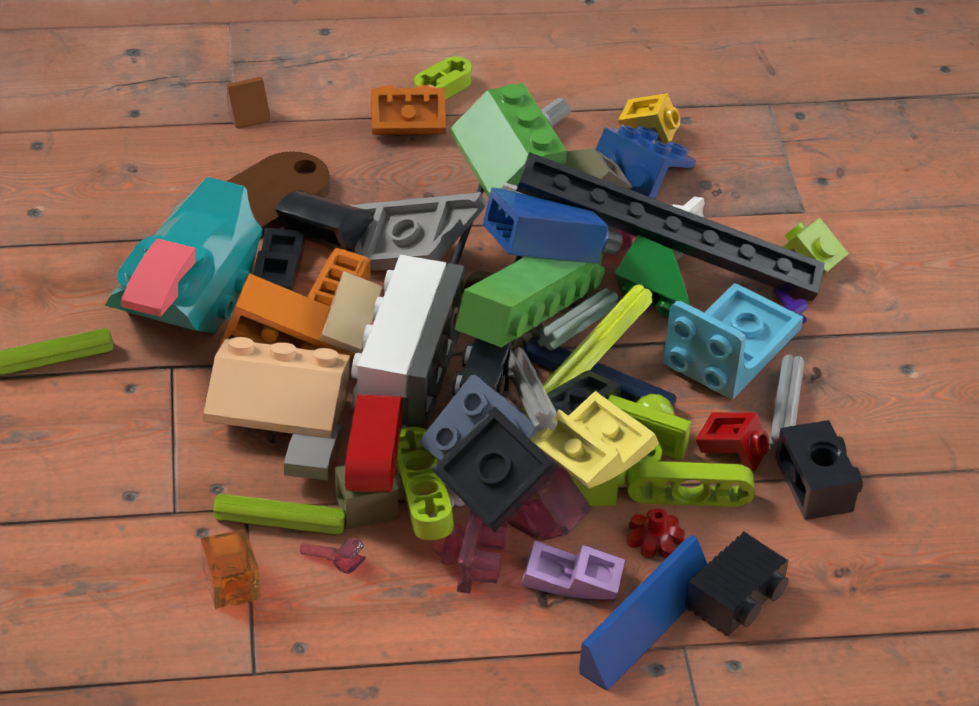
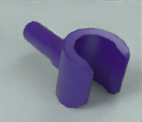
(795, 306)

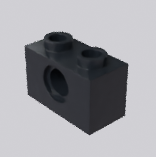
(818, 469)

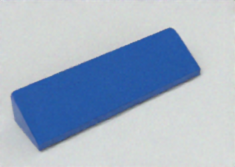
(641, 617)

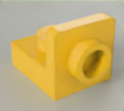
(650, 113)

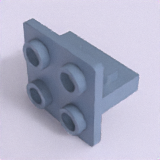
(465, 411)

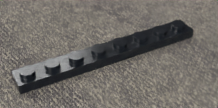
(673, 227)

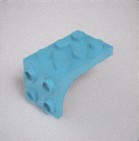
(728, 340)

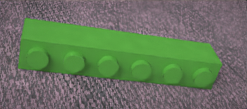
(524, 296)

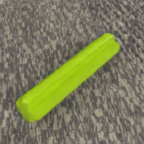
(55, 351)
(279, 514)

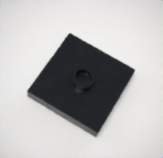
(494, 469)

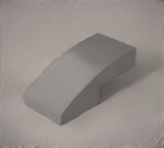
(312, 455)

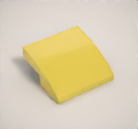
(596, 441)

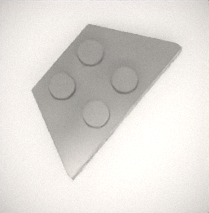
(416, 227)

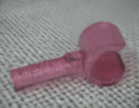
(344, 557)

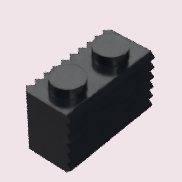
(737, 584)

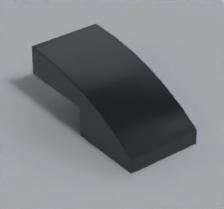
(280, 256)

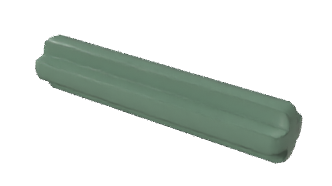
(577, 319)

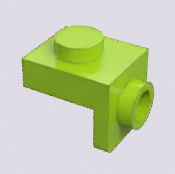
(817, 243)

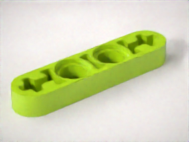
(423, 482)

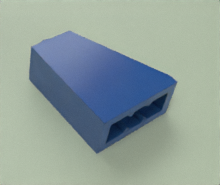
(544, 228)

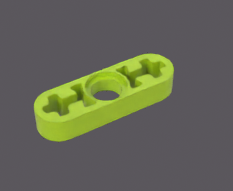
(677, 472)

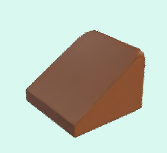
(247, 102)

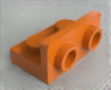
(408, 110)

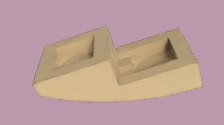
(350, 313)

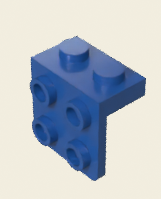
(642, 156)

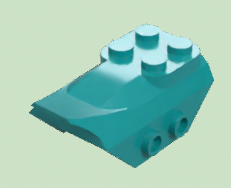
(226, 240)

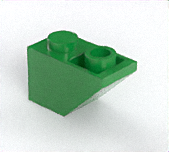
(655, 270)

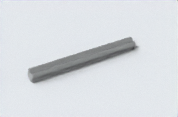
(531, 391)

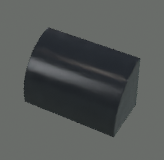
(323, 219)

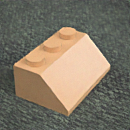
(277, 387)

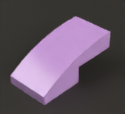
(584, 576)

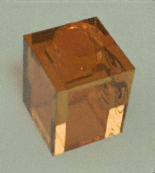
(230, 568)

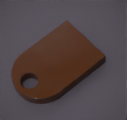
(278, 176)

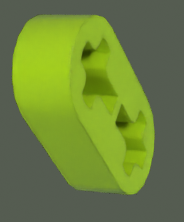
(451, 73)

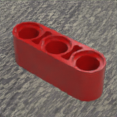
(373, 443)

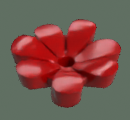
(655, 533)

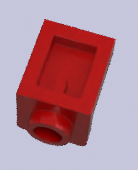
(735, 434)

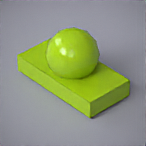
(658, 416)

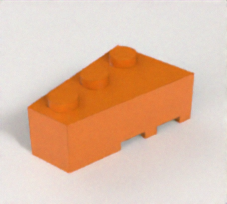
(278, 315)

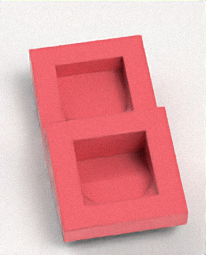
(157, 277)

